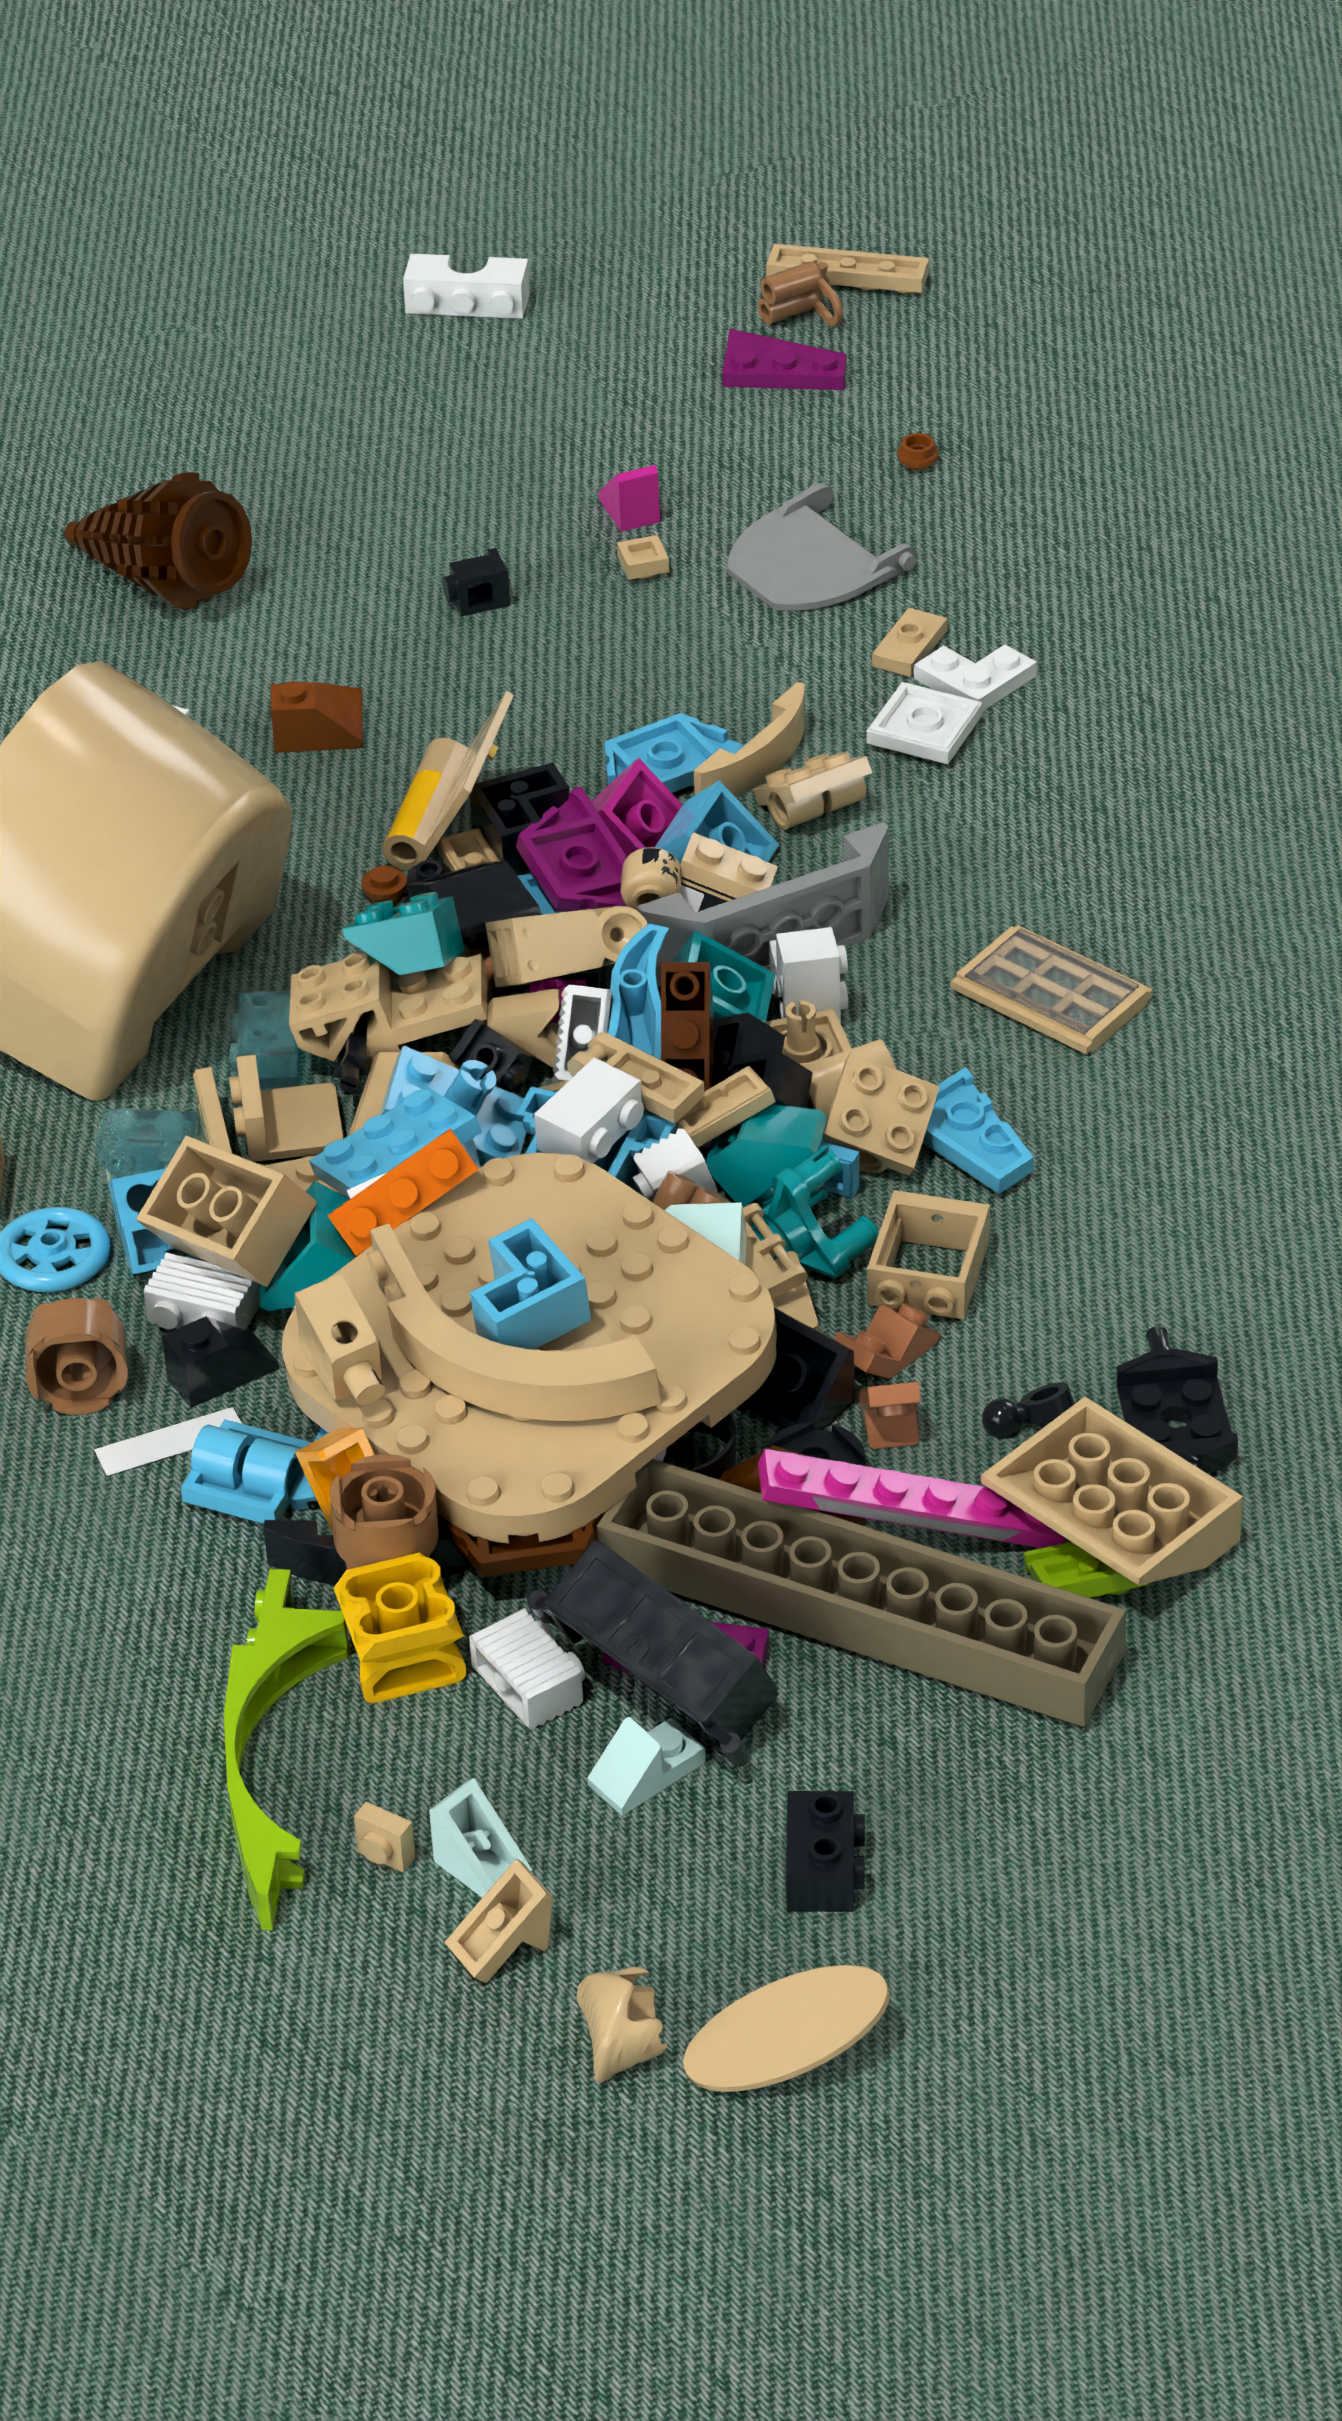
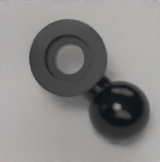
(1041, 1406)

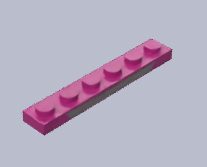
(898, 1498)

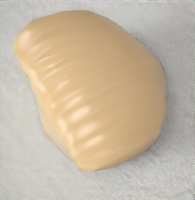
(619, 2020)

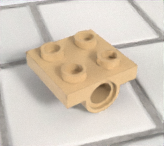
(817, 788)
(880, 1115)

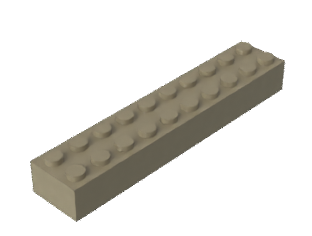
(869, 1591)

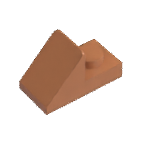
(890, 1414)

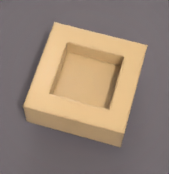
(643, 557)
(384, 1837)

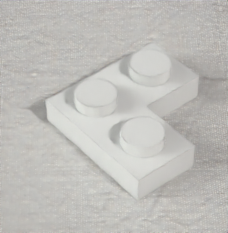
(980, 681)

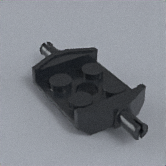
(1180, 1388)

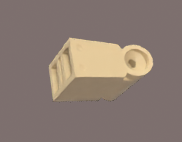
(559, 942)

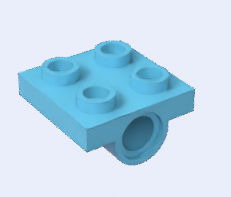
(243, 1471)

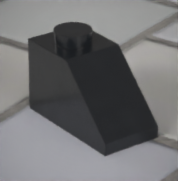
(213, 1359)

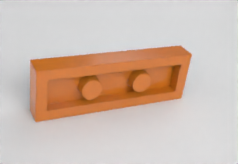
(404, 1190)

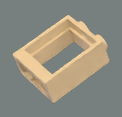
(912, 1220)

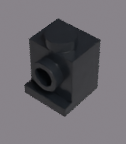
(478, 584)
(484, 1045)

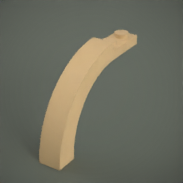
(506, 1378)

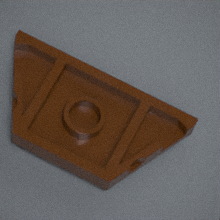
(521, 1552)

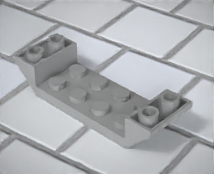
(839, 897)

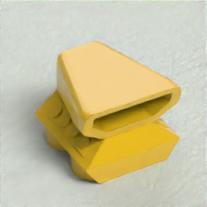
(401, 1627)

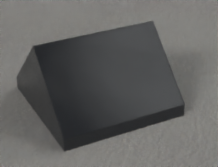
(809, 1377)

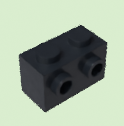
(821, 1851)

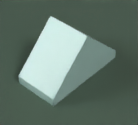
(718, 1223)
(471, 1839)

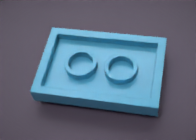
(391, 1139)

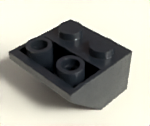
(481, 896)

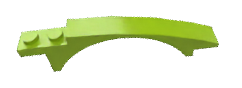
(277, 1656)

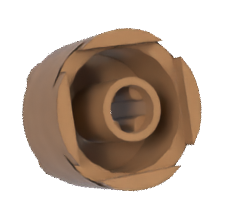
(75, 1354)
(383, 1511)

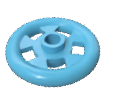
(53, 1249)

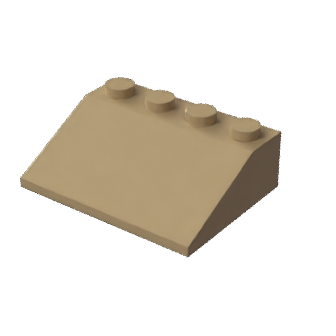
(1120, 1495)

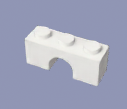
(494, 291)

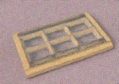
(1051, 989)

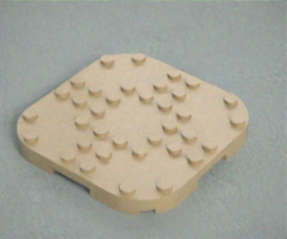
(645, 1275)

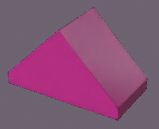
(632, 498)

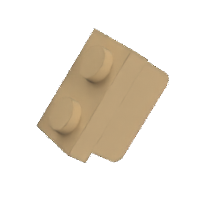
(283, 1119)

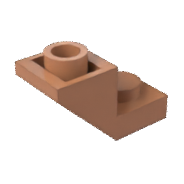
(891, 1340)

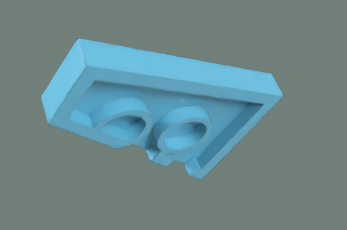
(974, 1137)

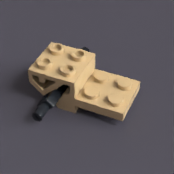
(357, 1009)

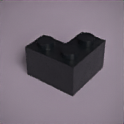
(511, 804)
(746, 1042)

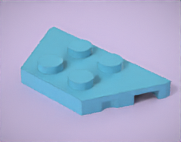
(668, 748)

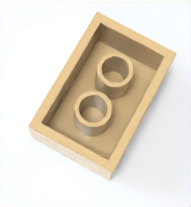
(226, 1210)

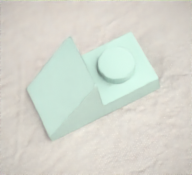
(643, 1763)

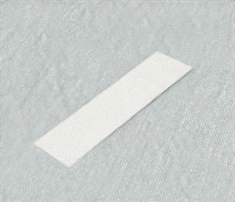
(159, 1443)

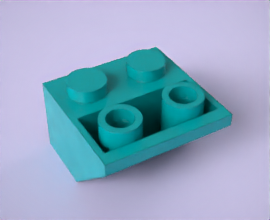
(410, 936)
(762, 1147)

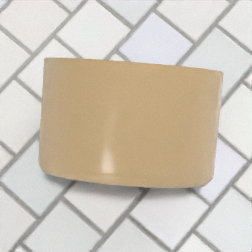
(121, 871)

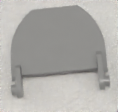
(804, 561)

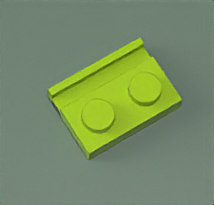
(1075, 1571)

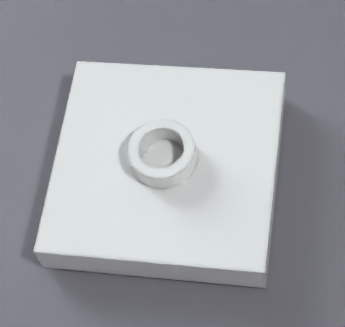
(924, 722)

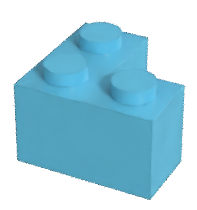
(533, 1292)

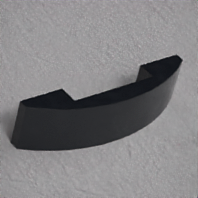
(312, 1556)

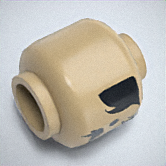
(649, 876)

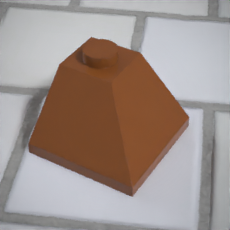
(316, 717)

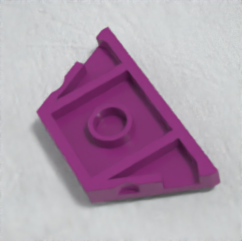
(574, 856)

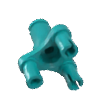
(791, 1216)

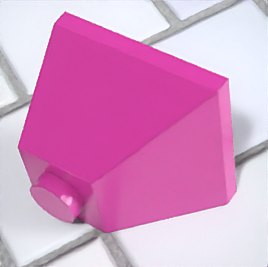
(637, 808)

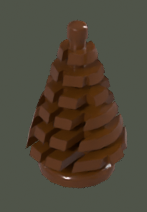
(171, 539)

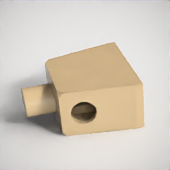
(347, 1356)

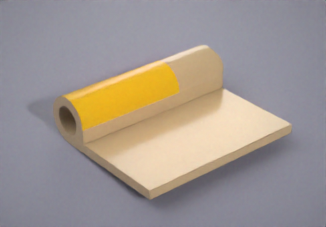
(439, 791)

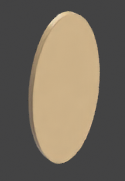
(786, 2028)

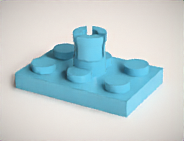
(493, 1106)

